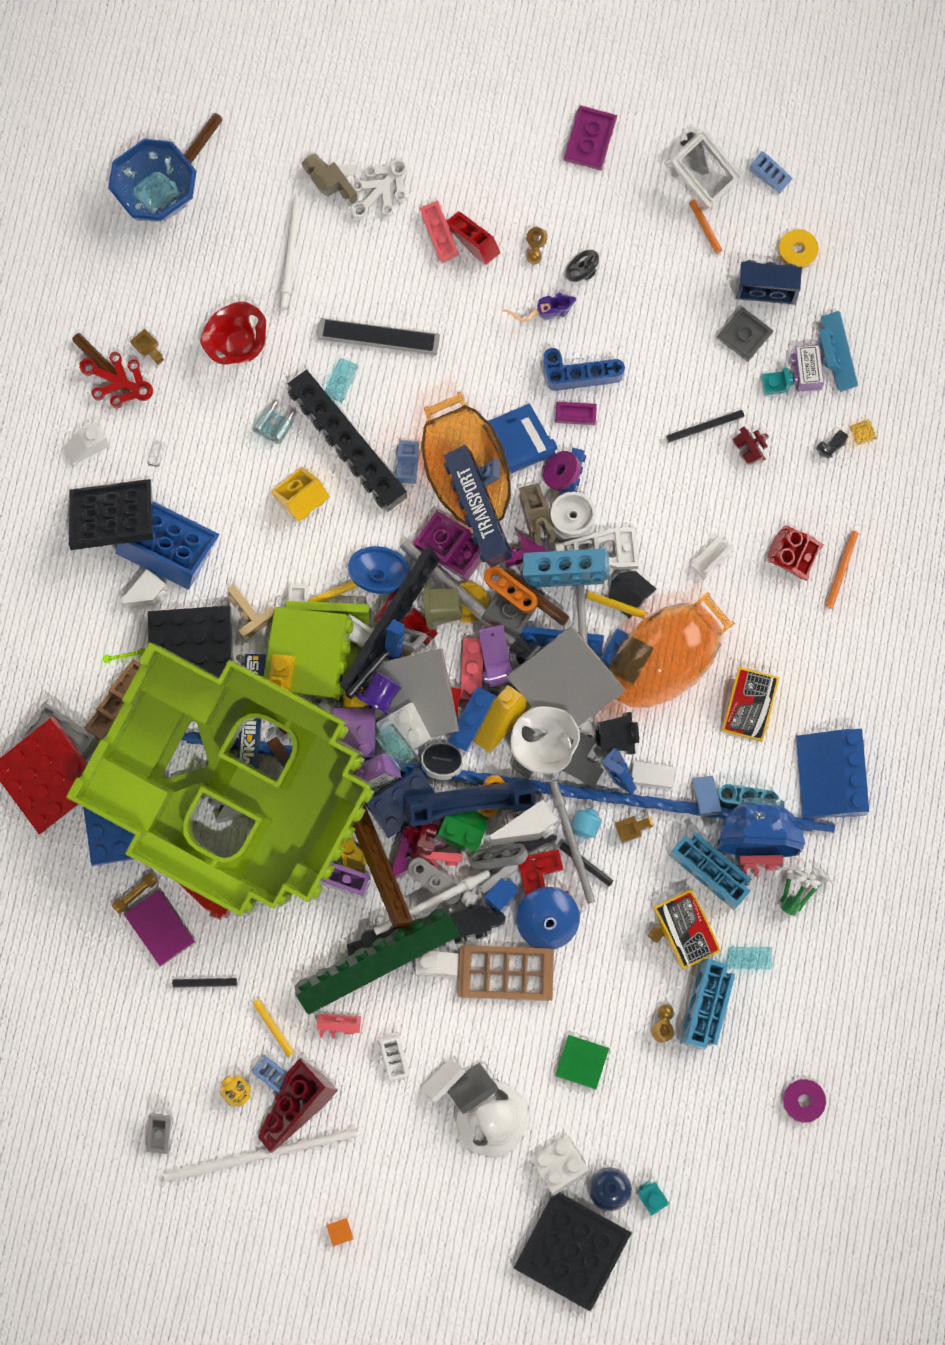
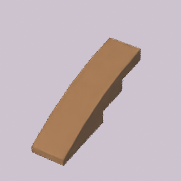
(111, 705)

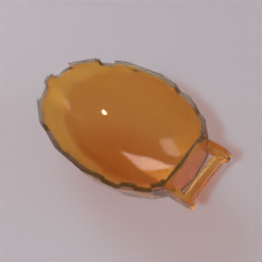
(453, 431)
(668, 652)

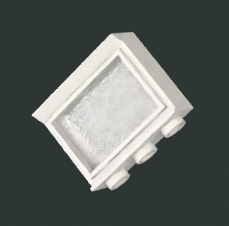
(704, 169)

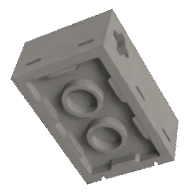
(79, 736)

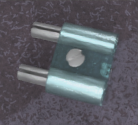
(273, 425)

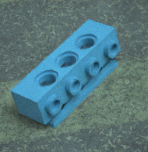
(566, 568)
(707, 872)
(710, 990)

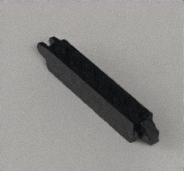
(471, 923)

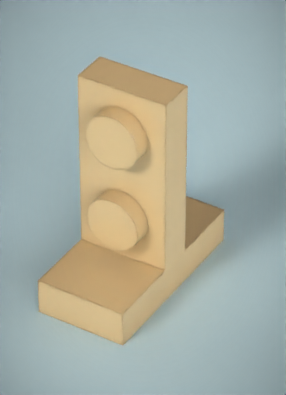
(248, 614)

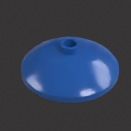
(378, 569)
(544, 905)

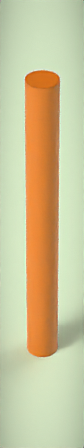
(842, 569)

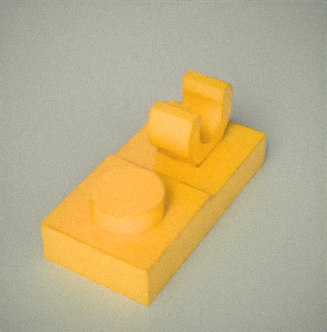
(282, 670)

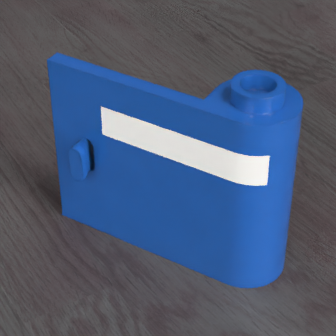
(523, 438)

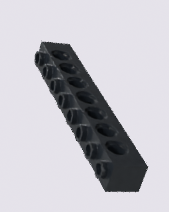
(306, 383)

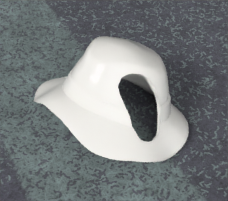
(552, 750)
(499, 1120)

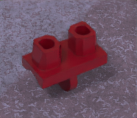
(745, 438)
(418, 834)

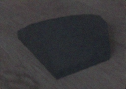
(631, 589)

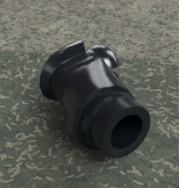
(834, 444)

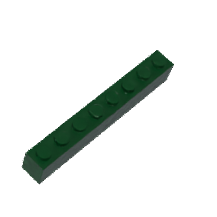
(376, 960)

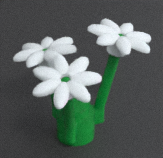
(793, 903)

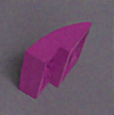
(451, 544)

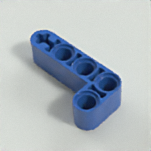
(582, 369)

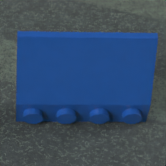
(176, 549)
(832, 774)

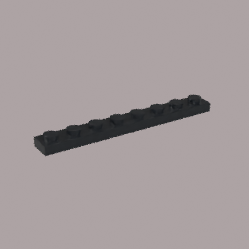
(396, 610)

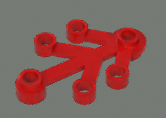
(118, 381)

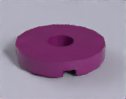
(554, 466)
(817, 1100)

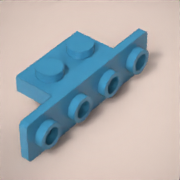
(837, 351)

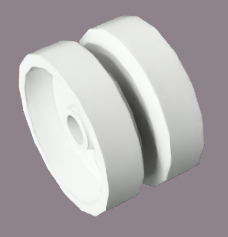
(572, 516)

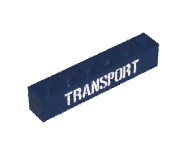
(478, 506)

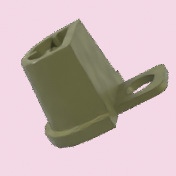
(441, 606)

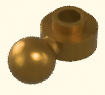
(534, 254)
(664, 1013)

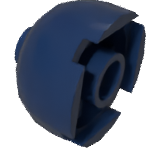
(609, 1189)

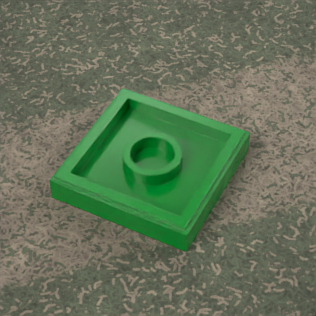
(582, 1062)

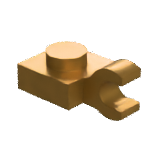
(147, 344)
(630, 828)

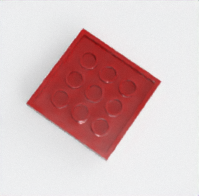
(41, 774)

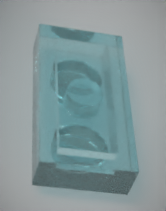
(341, 379)
(396, 746)
(750, 958)

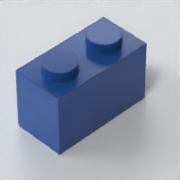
(501, 895)

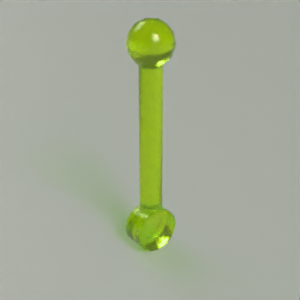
(107, 659)

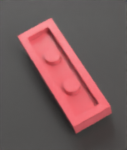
(439, 231)
(471, 667)

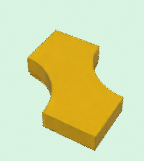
(353, 856)

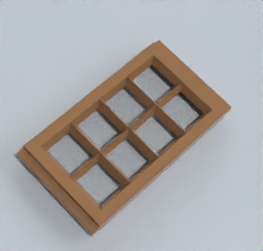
(506, 973)

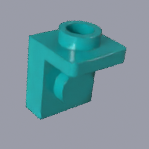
(777, 382)
(652, 1197)

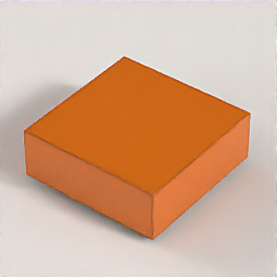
(340, 1232)

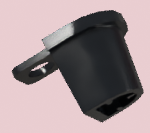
(618, 734)

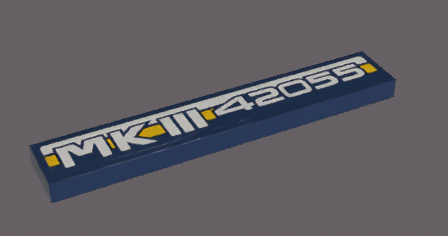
(251, 732)

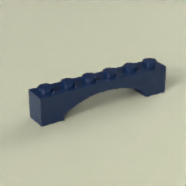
(432, 806)

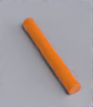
(705, 226)

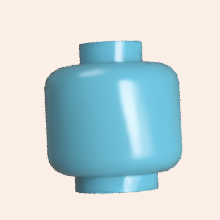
(586, 823)

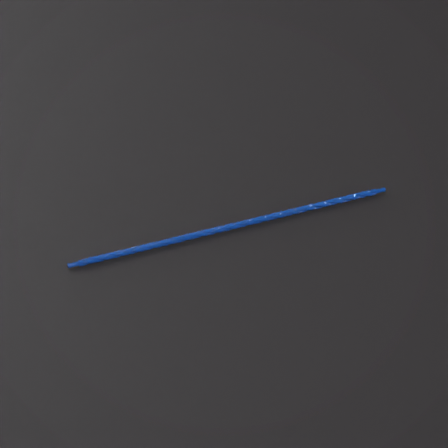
(567, 790)

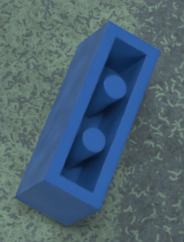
(472, 719)

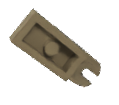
(328, 178)
(537, 512)

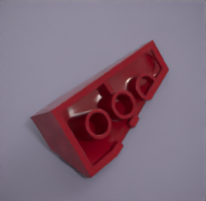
(301, 1098)

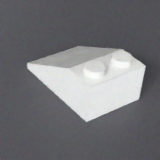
(528, 826)

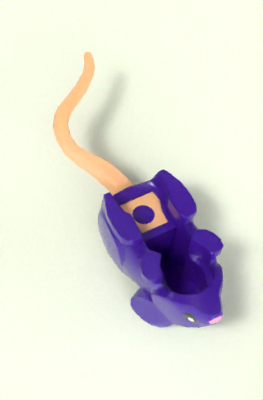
(549, 307)

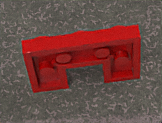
(537, 866)

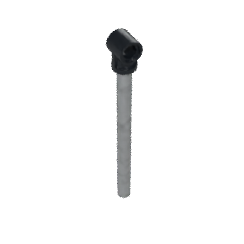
(517, 646)

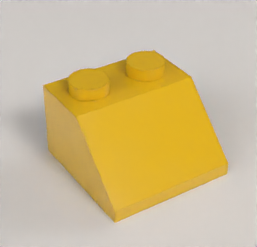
(300, 493)

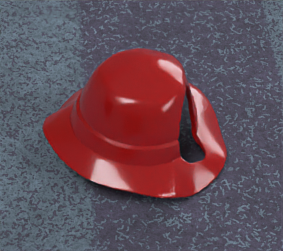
(232, 334)

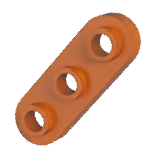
(505, 582)

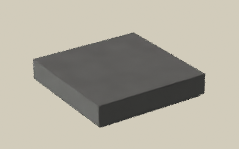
(745, 334)
(472, 1088)

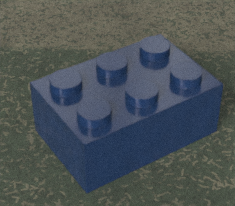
(768, 282)
(388, 803)

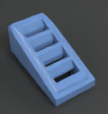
(774, 167)
(260, 1064)

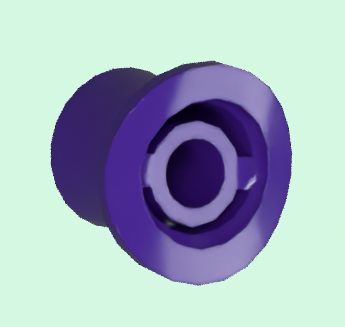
(380, 692)

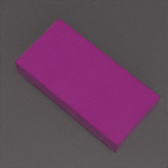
(576, 413)

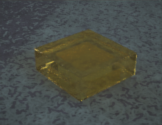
(863, 432)

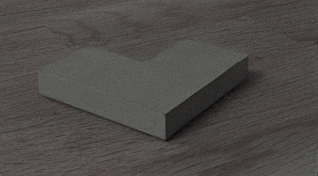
(582, 768)

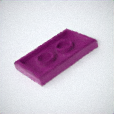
(590, 137)
(159, 928)

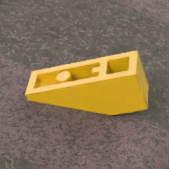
(501, 718)

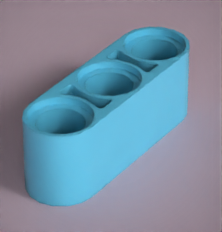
(737, 792)

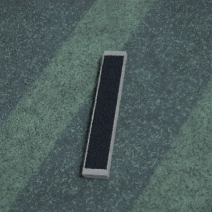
(378, 336)

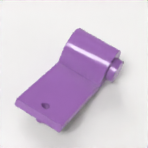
(495, 656)

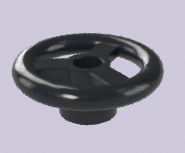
(586, 267)

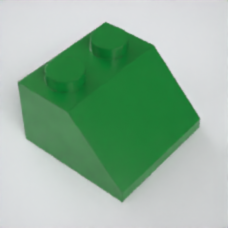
(462, 830)

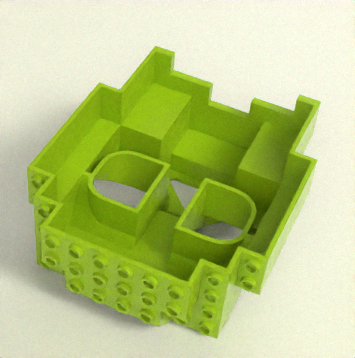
(297, 817)

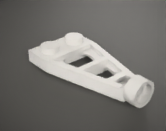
(624, 541)

